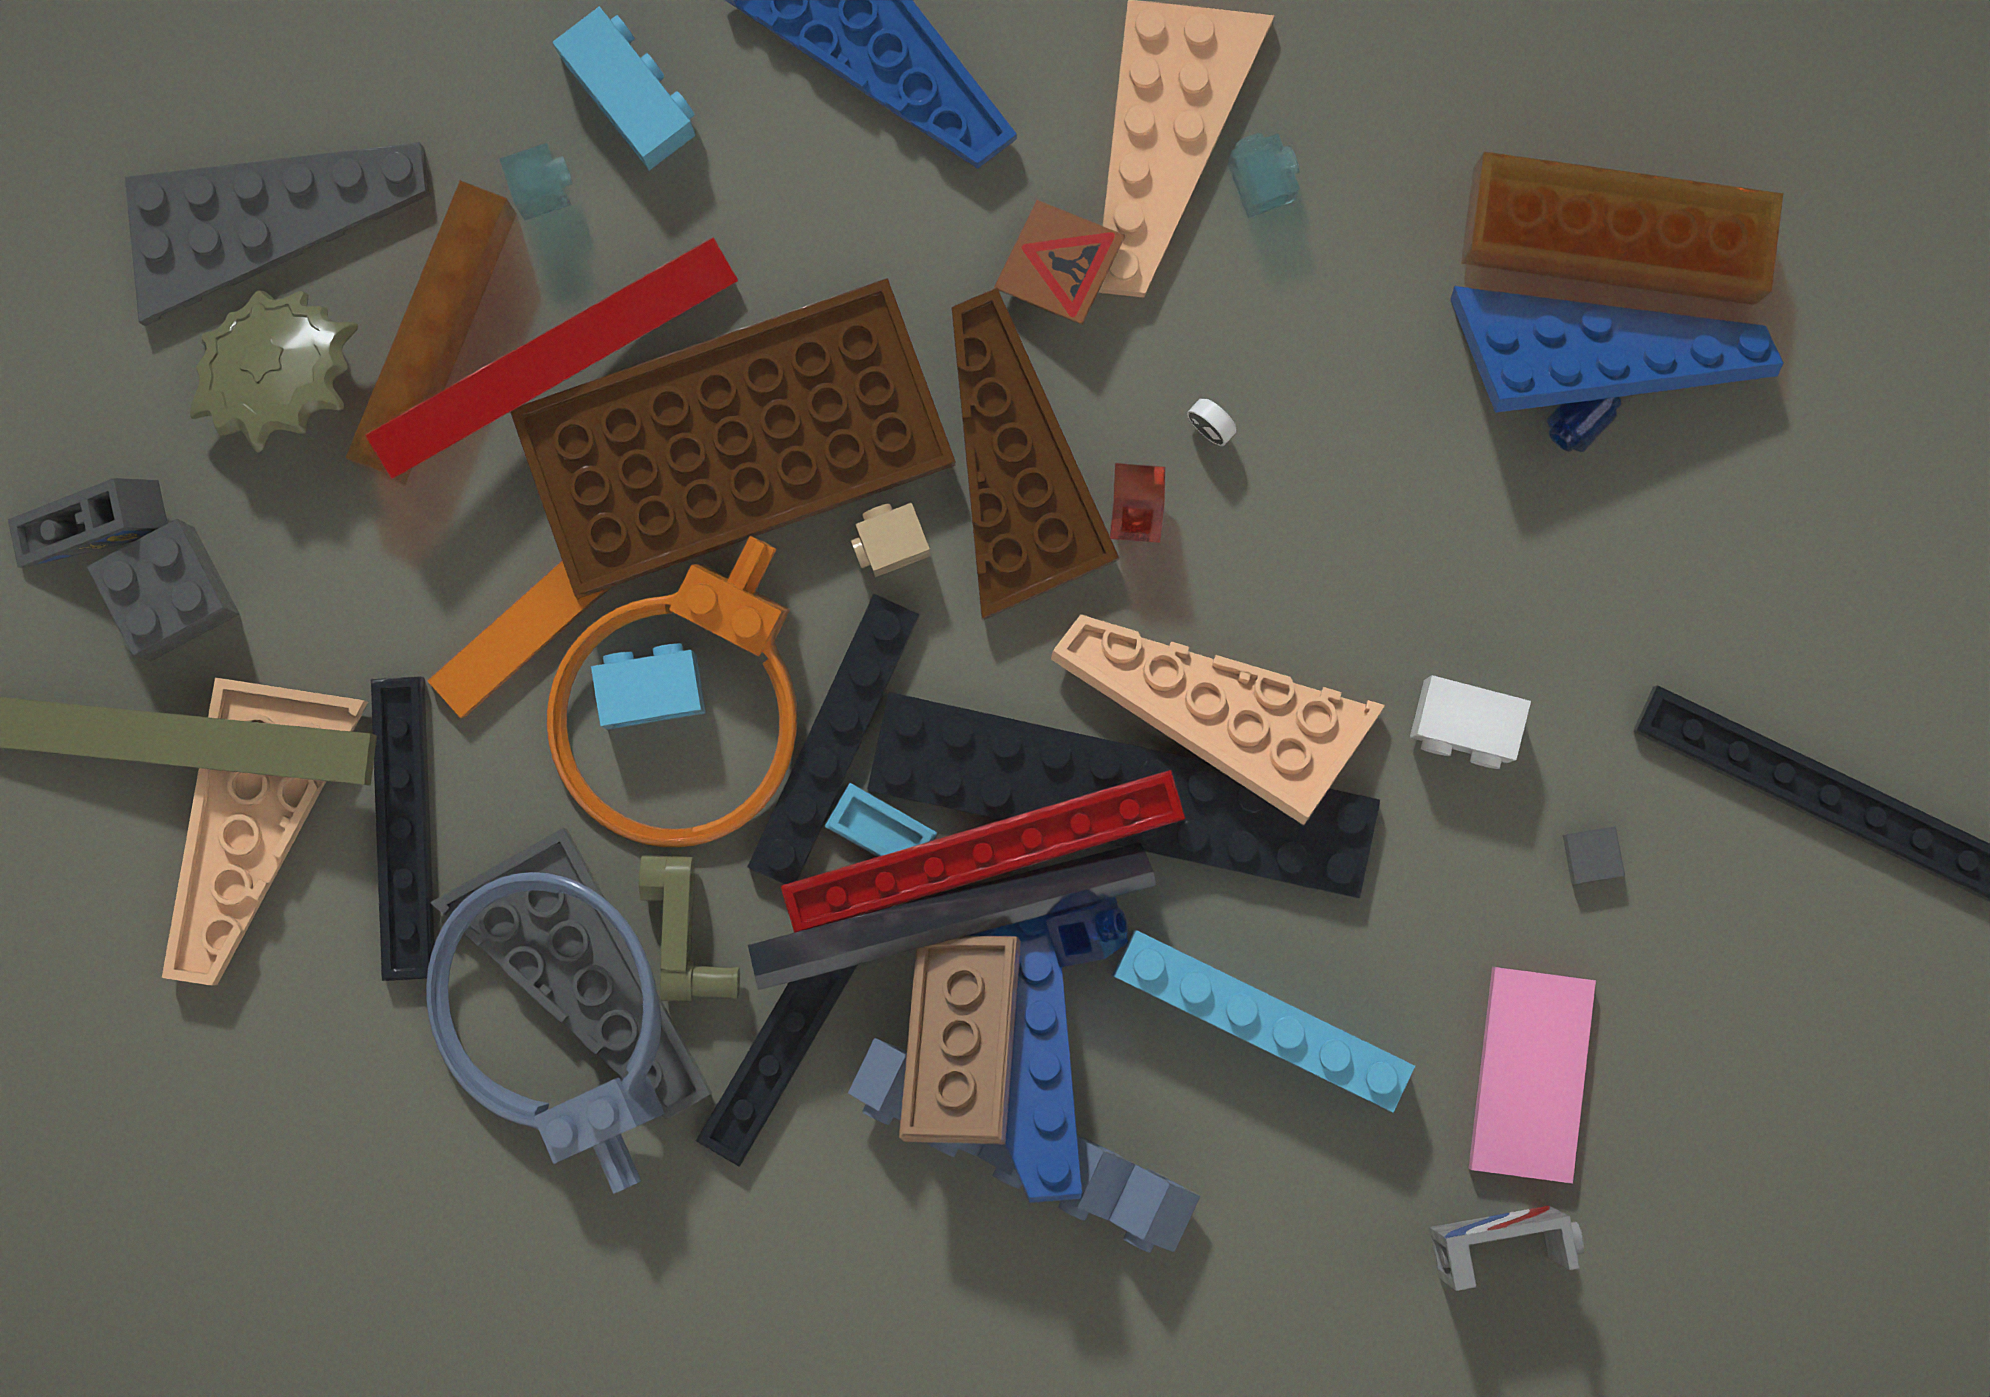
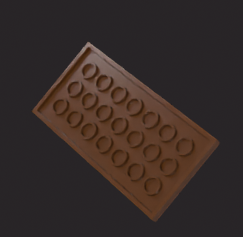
(732, 438)

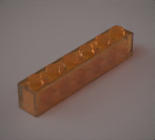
(437, 314)

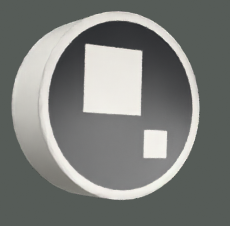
(1212, 421)

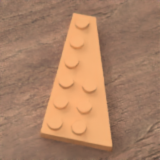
(242, 830)

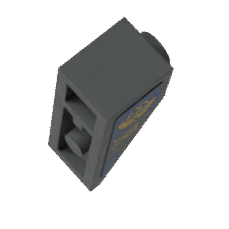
(88, 521)

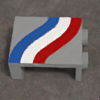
(1453, 1240)

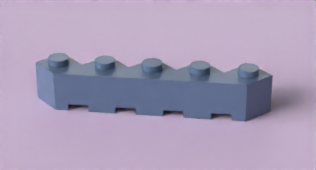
(1112, 1188)

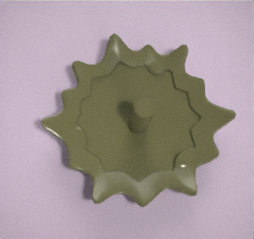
(270, 367)

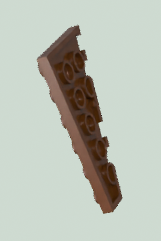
(1025, 489)

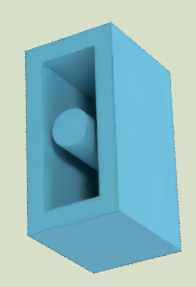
(647, 687)

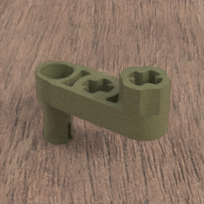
(673, 881)

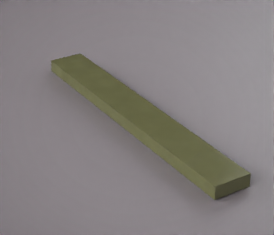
(187, 741)

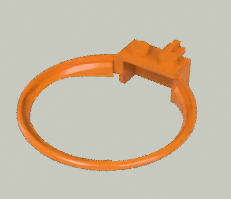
(727, 609)

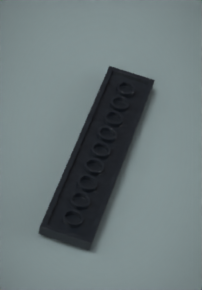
(1016, 766)

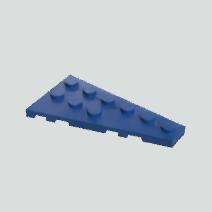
(1041, 1100)

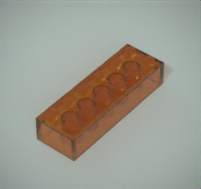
(1622, 228)

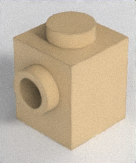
(890, 539)

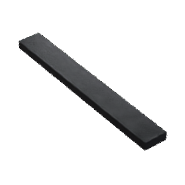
(1816, 790)
(950, 915)

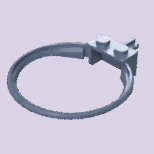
(585, 1120)

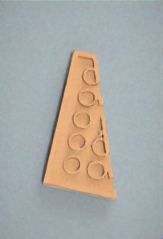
(1171, 106)
(1236, 716)

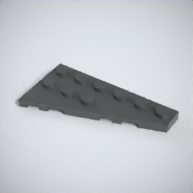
(240, 219)

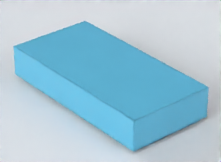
(875, 824)

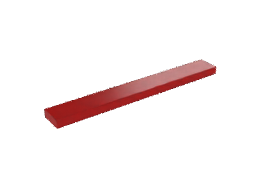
(550, 358)
(983, 852)

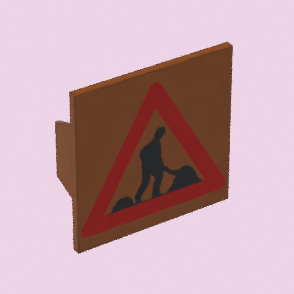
(1059, 262)

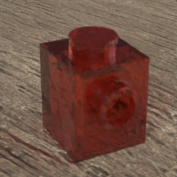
(1137, 502)

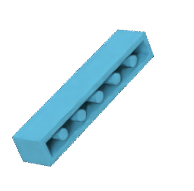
(1263, 1020)

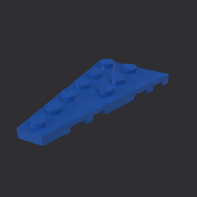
(897, 61)
(1574, 351)

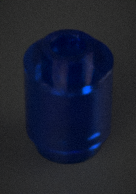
(1581, 423)

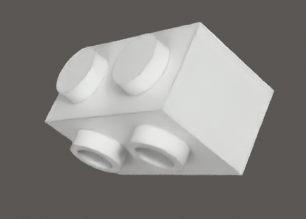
(1469, 721)

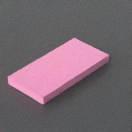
(1532, 1075)

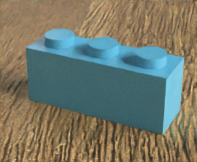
(626, 86)

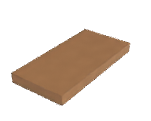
(961, 1041)

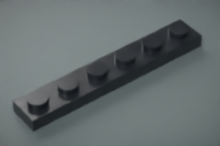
(833, 740)

